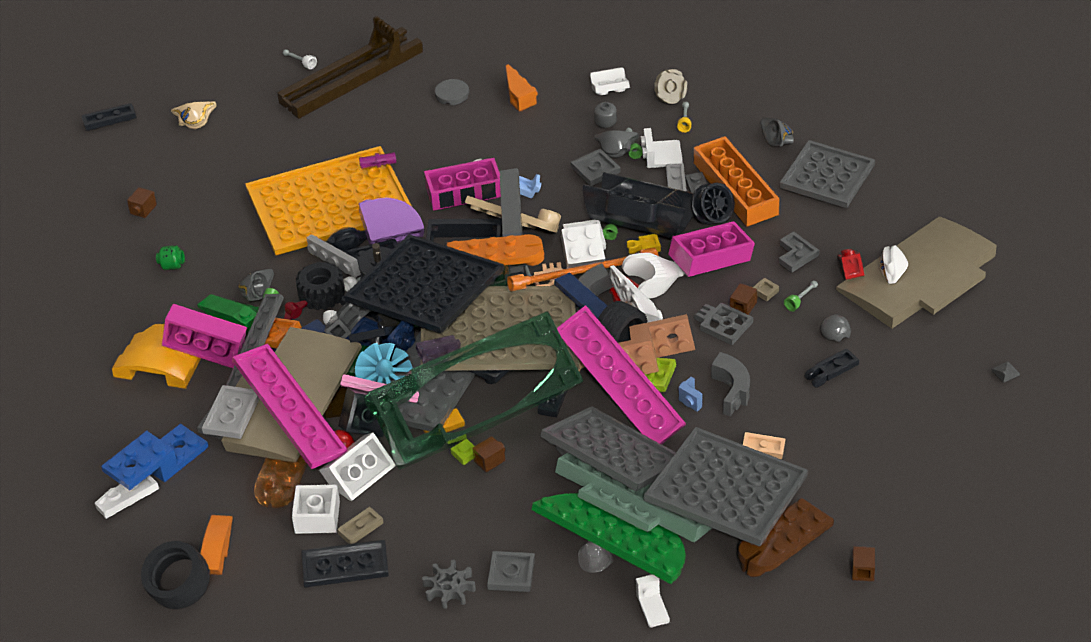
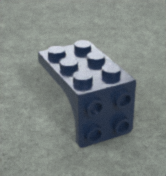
(402, 335)

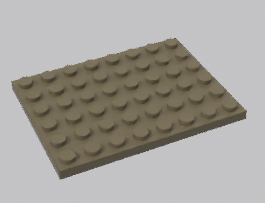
(500, 309)

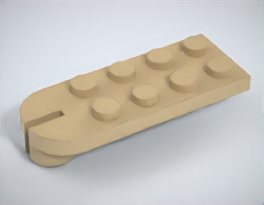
(546, 219)

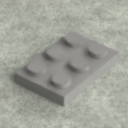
(231, 412)

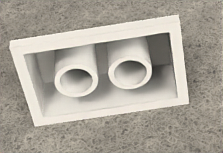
(358, 467)

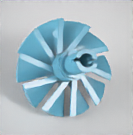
(375, 364)

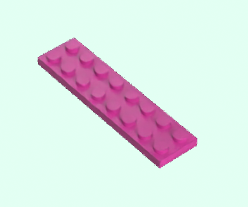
(620, 376)
(289, 406)

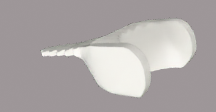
(655, 270)

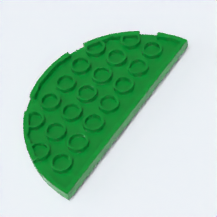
(654, 551)

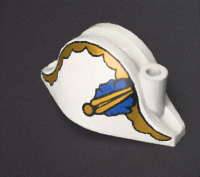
(892, 264)

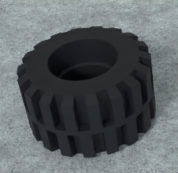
(320, 285)

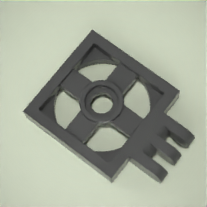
(709, 313)

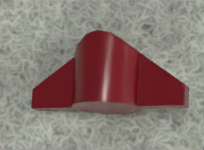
(294, 310)

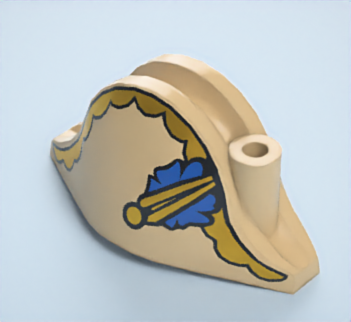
(194, 114)

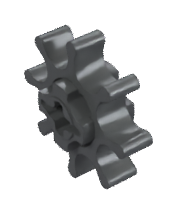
(449, 584)

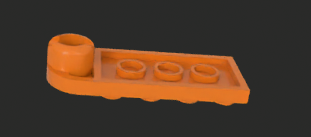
(505, 250)

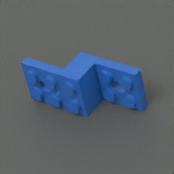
(154, 456)

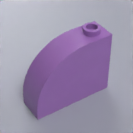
(389, 219)

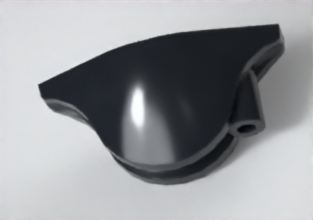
(346, 238)

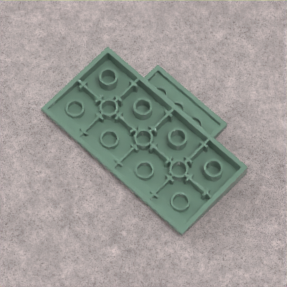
(623, 502)

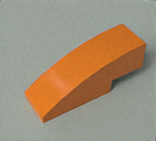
(216, 542)

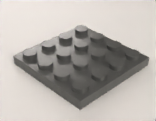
(827, 174)

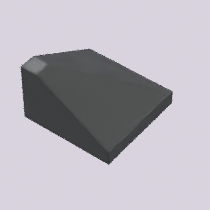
(1005, 372)

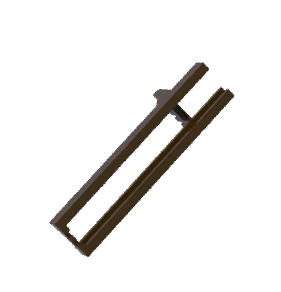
(382, 39)

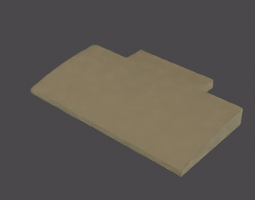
(940, 268)
(317, 365)

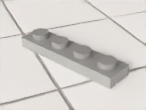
(333, 255)

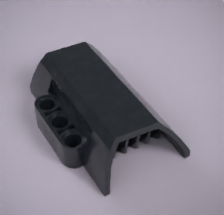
(639, 205)

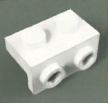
(609, 80)

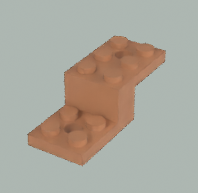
(651, 341)

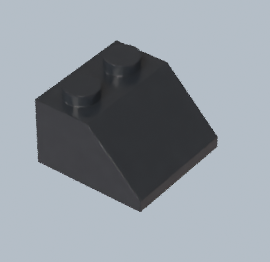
(356, 416)

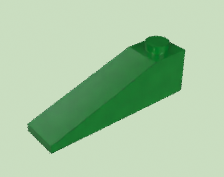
(229, 310)

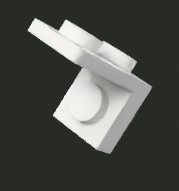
(650, 600)

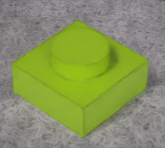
(463, 451)

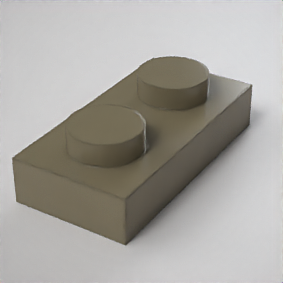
(360, 526)

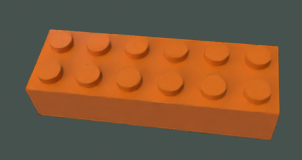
(726, 165)

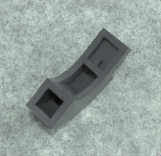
(345, 319)

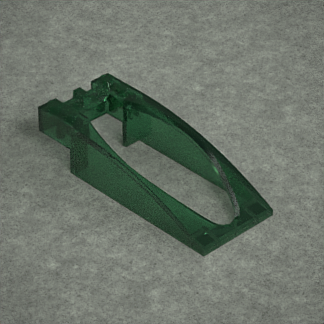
(385, 400)

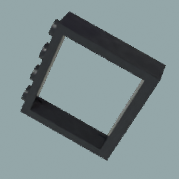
(463, 228)

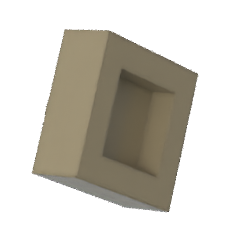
(766, 289)

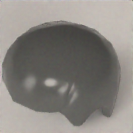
(835, 327)

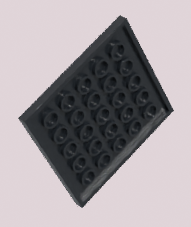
(424, 283)

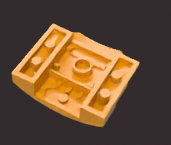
(148, 355)

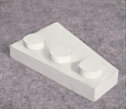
(120, 497)

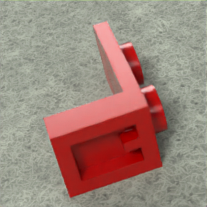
(851, 263)

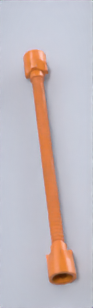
(520, 281)

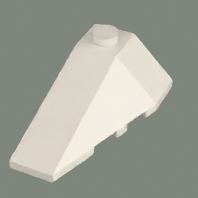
(632, 295)

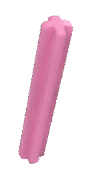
(367, 385)

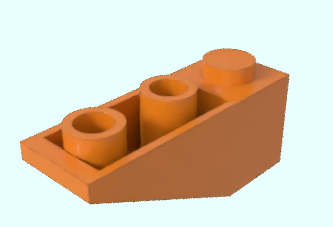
(520, 91)

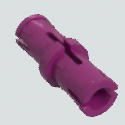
(377, 160)

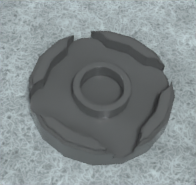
(452, 91)

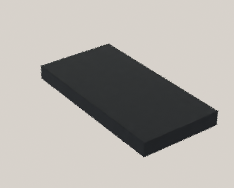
(344, 563)

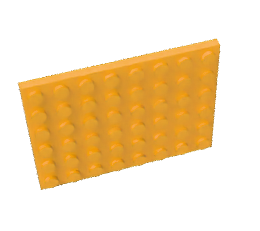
(320, 198)

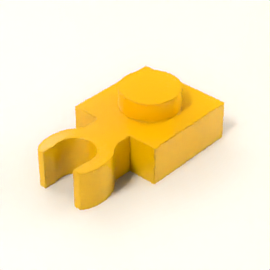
(644, 242)

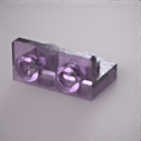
(437, 347)

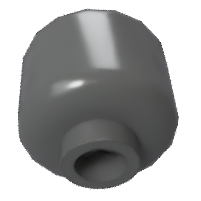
(605, 115)

